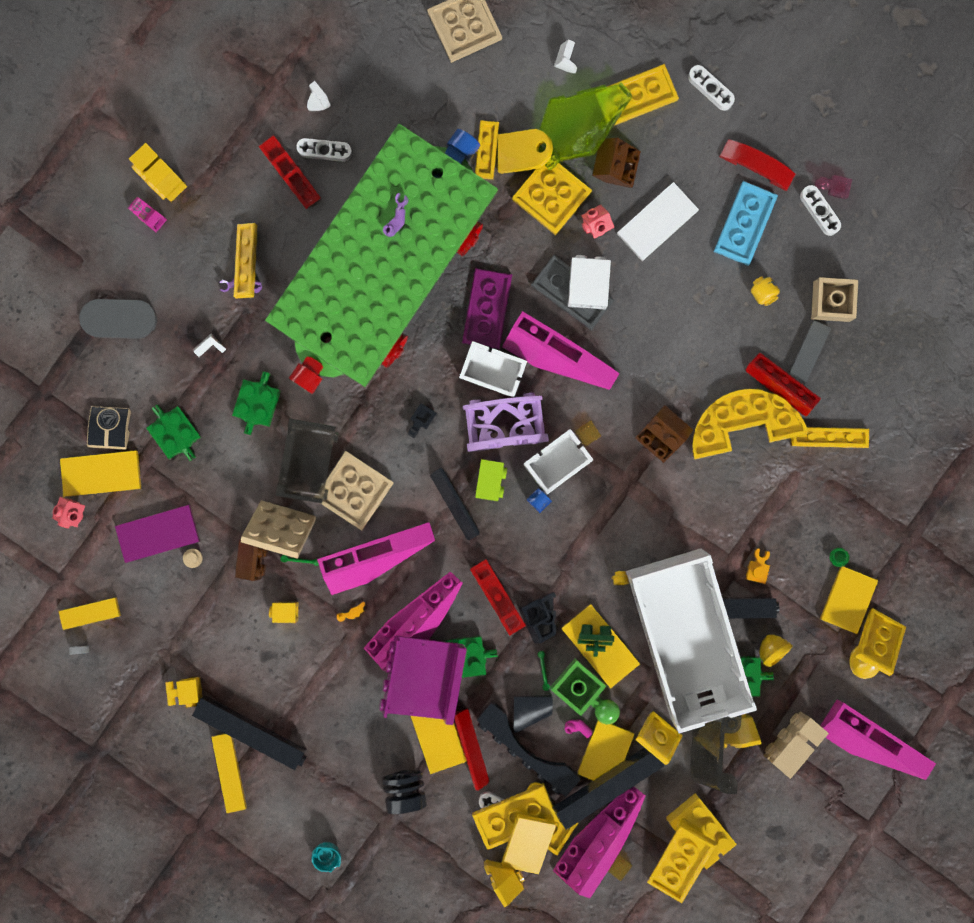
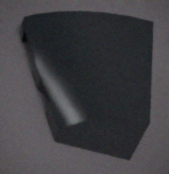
(540, 617)
(531, 710)

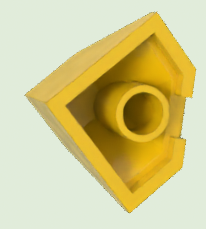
(745, 736)
(505, 881)

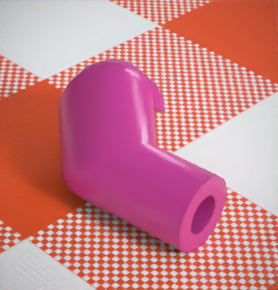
(578, 725)

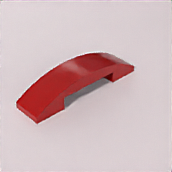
(758, 162)
(497, 597)

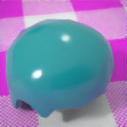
(326, 857)

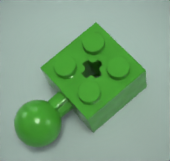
(579, 700)

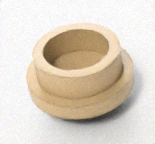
(192, 558)

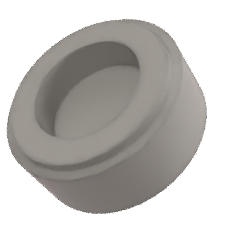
(78, 650)

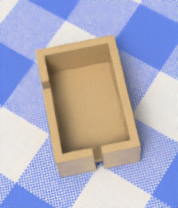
(790, 748)

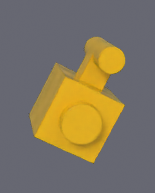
(188, 692)

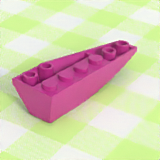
(555, 353)
(370, 560)
(416, 619)
(870, 741)
(599, 844)

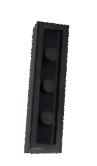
(454, 504)

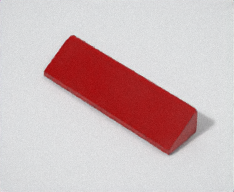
(782, 384)
(471, 749)

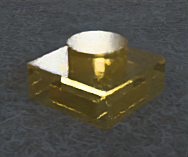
(588, 433)
(620, 867)

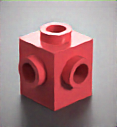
(597, 221)
(68, 512)

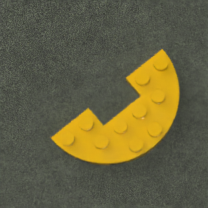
(741, 411)

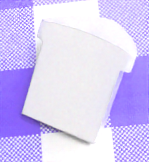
(563, 59)
(318, 99)
(206, 344)

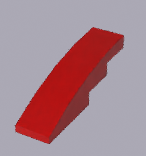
(289, 172)

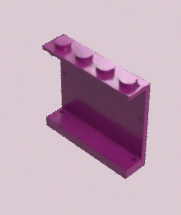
(423, 678)

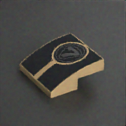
(108, 427)

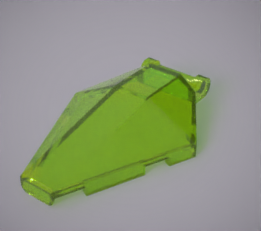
(582, 121)

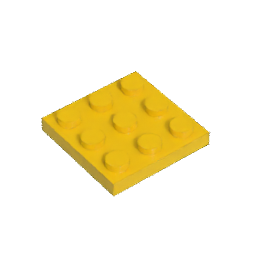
(552, 196)

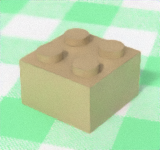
(834, 299)

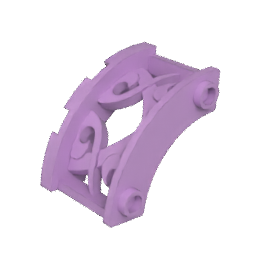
(486, 441)

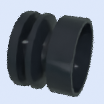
(404, 796)

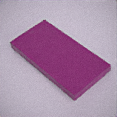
(487, 308)
(157, 533)

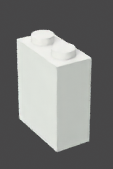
(589, 282)

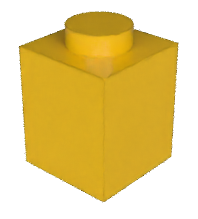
(284, 612)

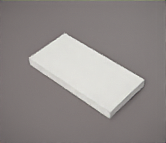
(657, 221)

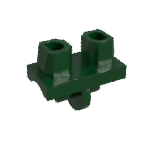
(592, 641)

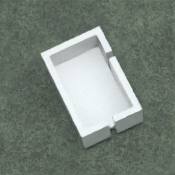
(493, 370)
(558, 462)

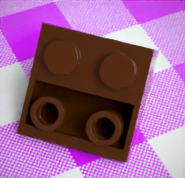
(616, 162)
(664, 433)
(250, 562)

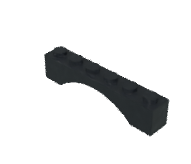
(558, 774)

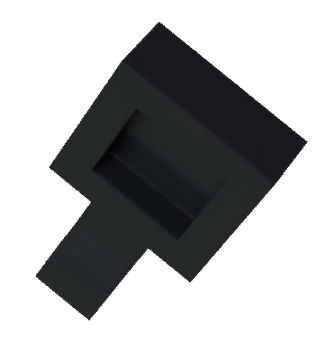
(422, 418)

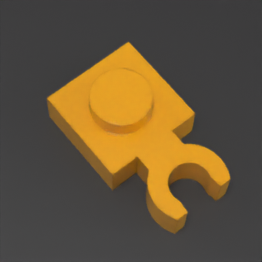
(758, 570)

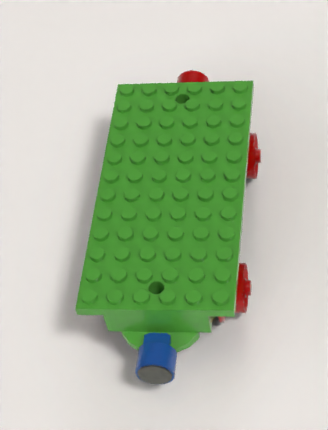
(366, 287)

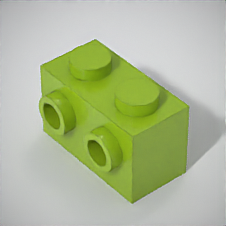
(490, 480)

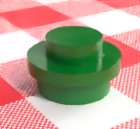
(839, 557)

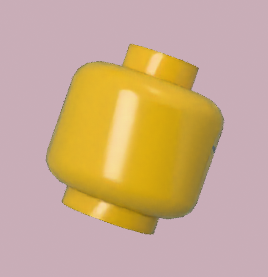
(765, 291)

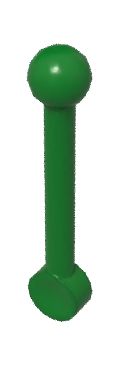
(284, 558)
(545, 686)

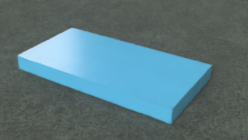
(745, 223)

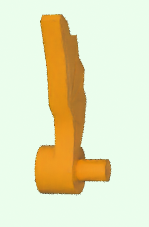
(354, 612)

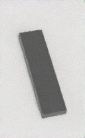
(809, 352)

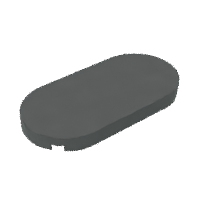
(118, 318)

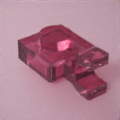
(837, 186)

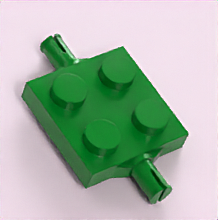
(256, 403)
(173, 432)
(475, 655)
(753, 673)

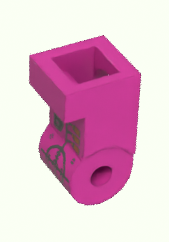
(147, 214)

